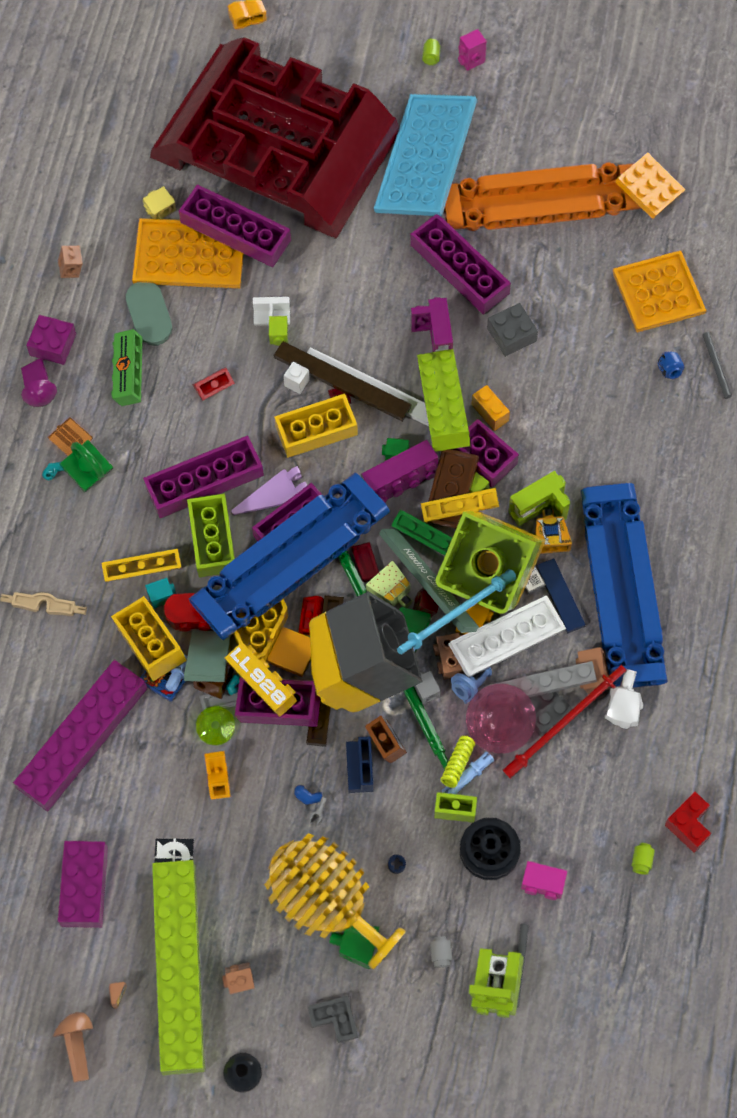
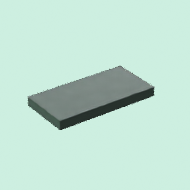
(206, 657)

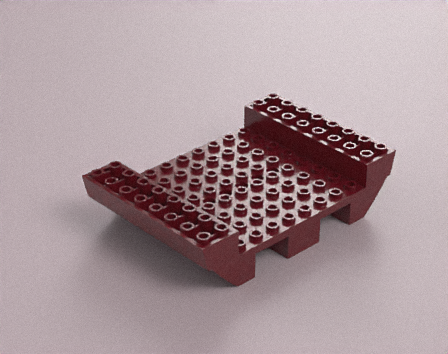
(322, 180)

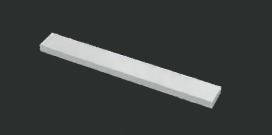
(417, 410)

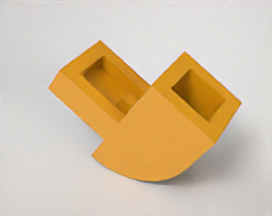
(217, 775)

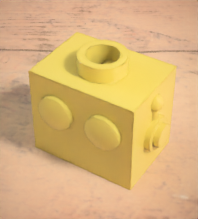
(159, 203)

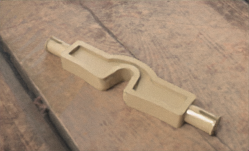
(33, 602)

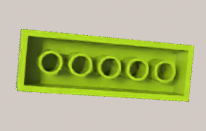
(443, 400)

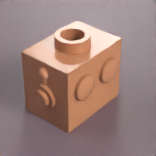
(70, 261)
(238, 978)

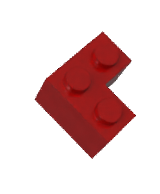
(685, 822)

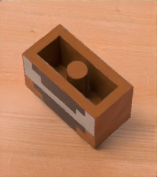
(385, 739)

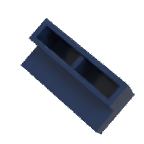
(359, 765)

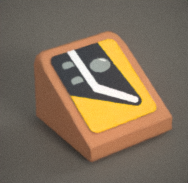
(116, 993)

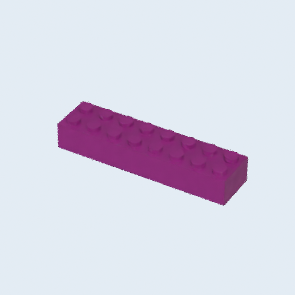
(80, 735)

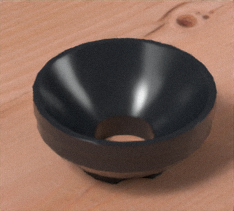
(247, 1082)

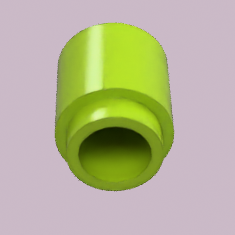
(431, 52)
(642, 859)

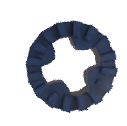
(401, 860)

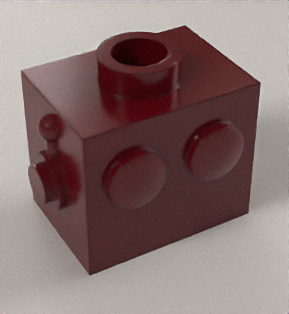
(425, 603)

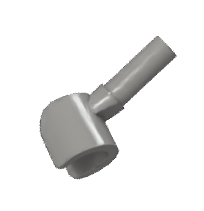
(318, 811)

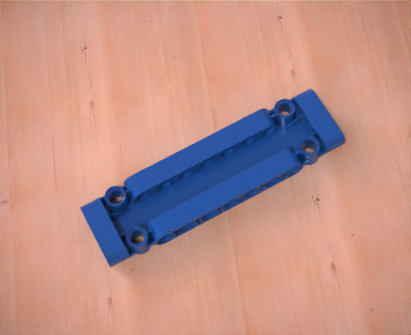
(289, 555)
(623, 583)

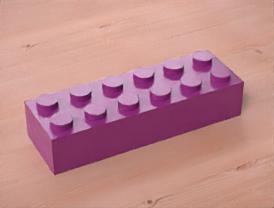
(235, 225)
(460, 264)
(203, 476)

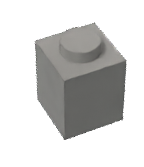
(428, 689)

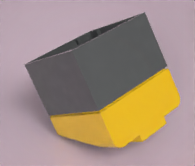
(358, 656)

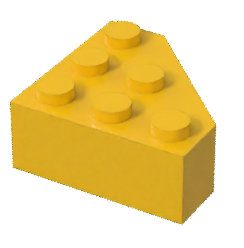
(263, 630)

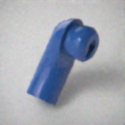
(306, 797)

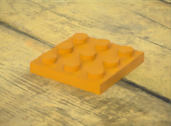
(650, 185)

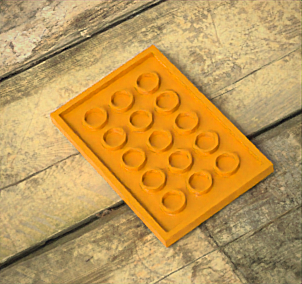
(183, 257)

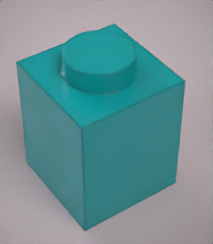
(159, 592)

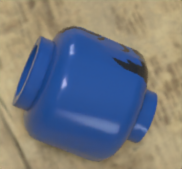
(670, 365)

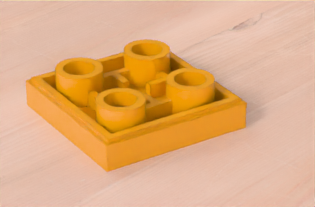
(291, 652)

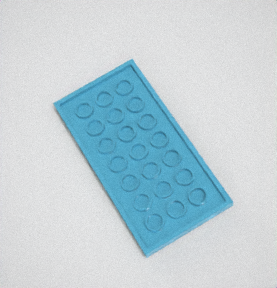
(425, 155)

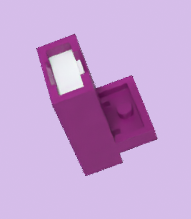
(436, 320)

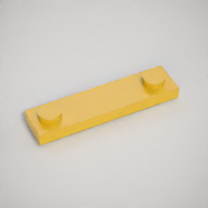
(458, 504)

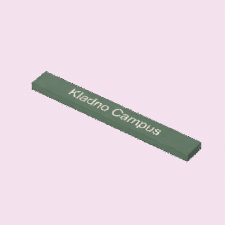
(427, 578)

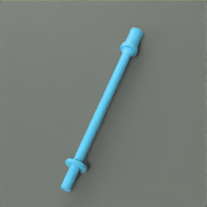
(497, 584)

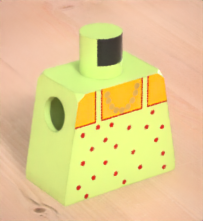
(391, 586)

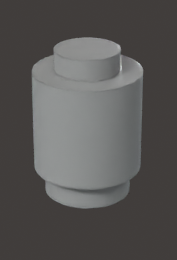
(441, 952)

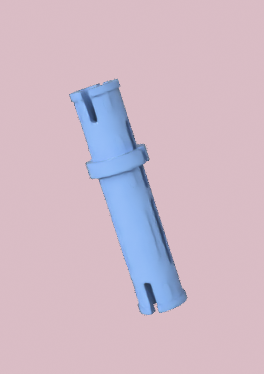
(474, 769)

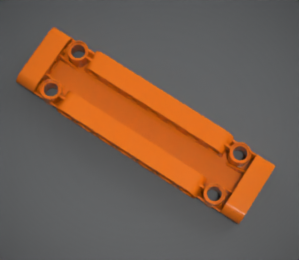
(537, 197)

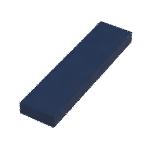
(560, 595)

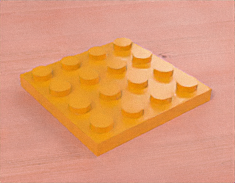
(659, 291)

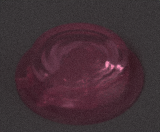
(500, 718)

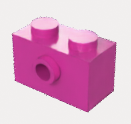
(472, 50)

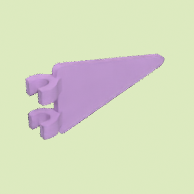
(272, 493)

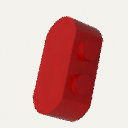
(182, 615)

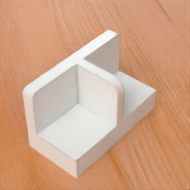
(270, 306)

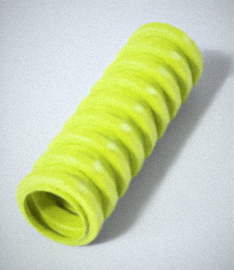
(458, 761)

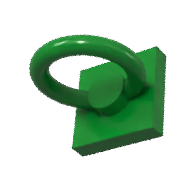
(85, 465)

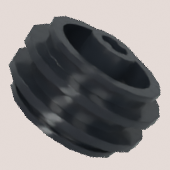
(480, 867)

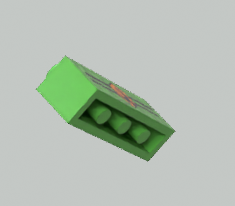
(127, 367)

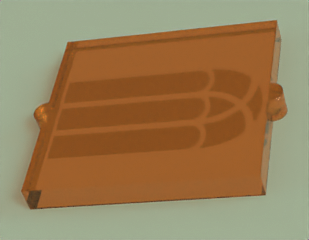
(67, 434)

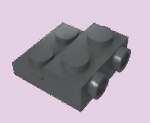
(549, 710)

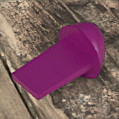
(37, 388)

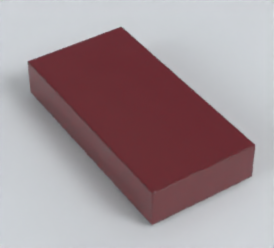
(365, 561)

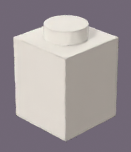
(296, 377)

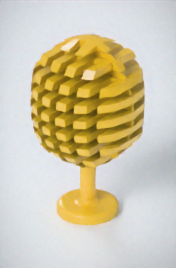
(323, 892)

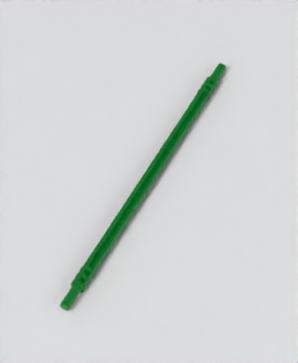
(411, 694)

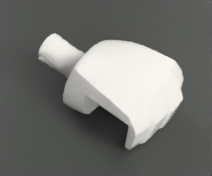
(625, 703)

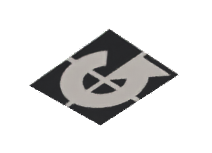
(173, 850)

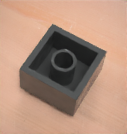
(512, 329)

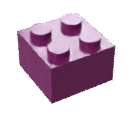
(51, 339)

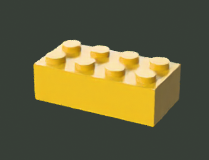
(316, 425)
(148, 638)

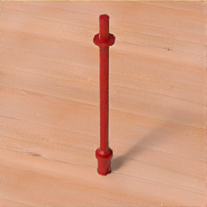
(522, 759)

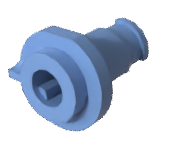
(466, 687)

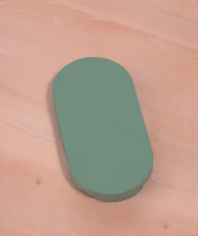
(149, 313)

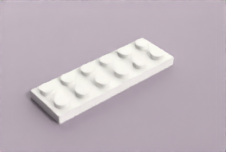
(507, 636)

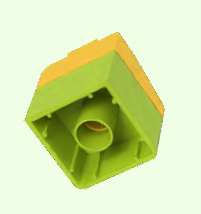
(487, 549)

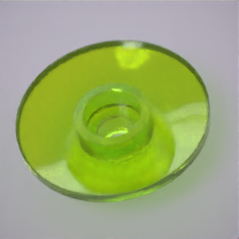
(222, 733)

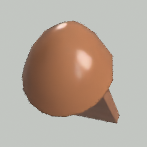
(72, 1031)

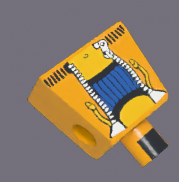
(554, 532)

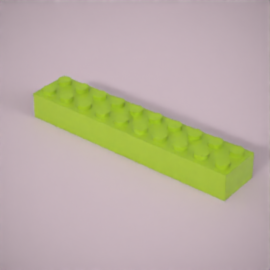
(178, 968)

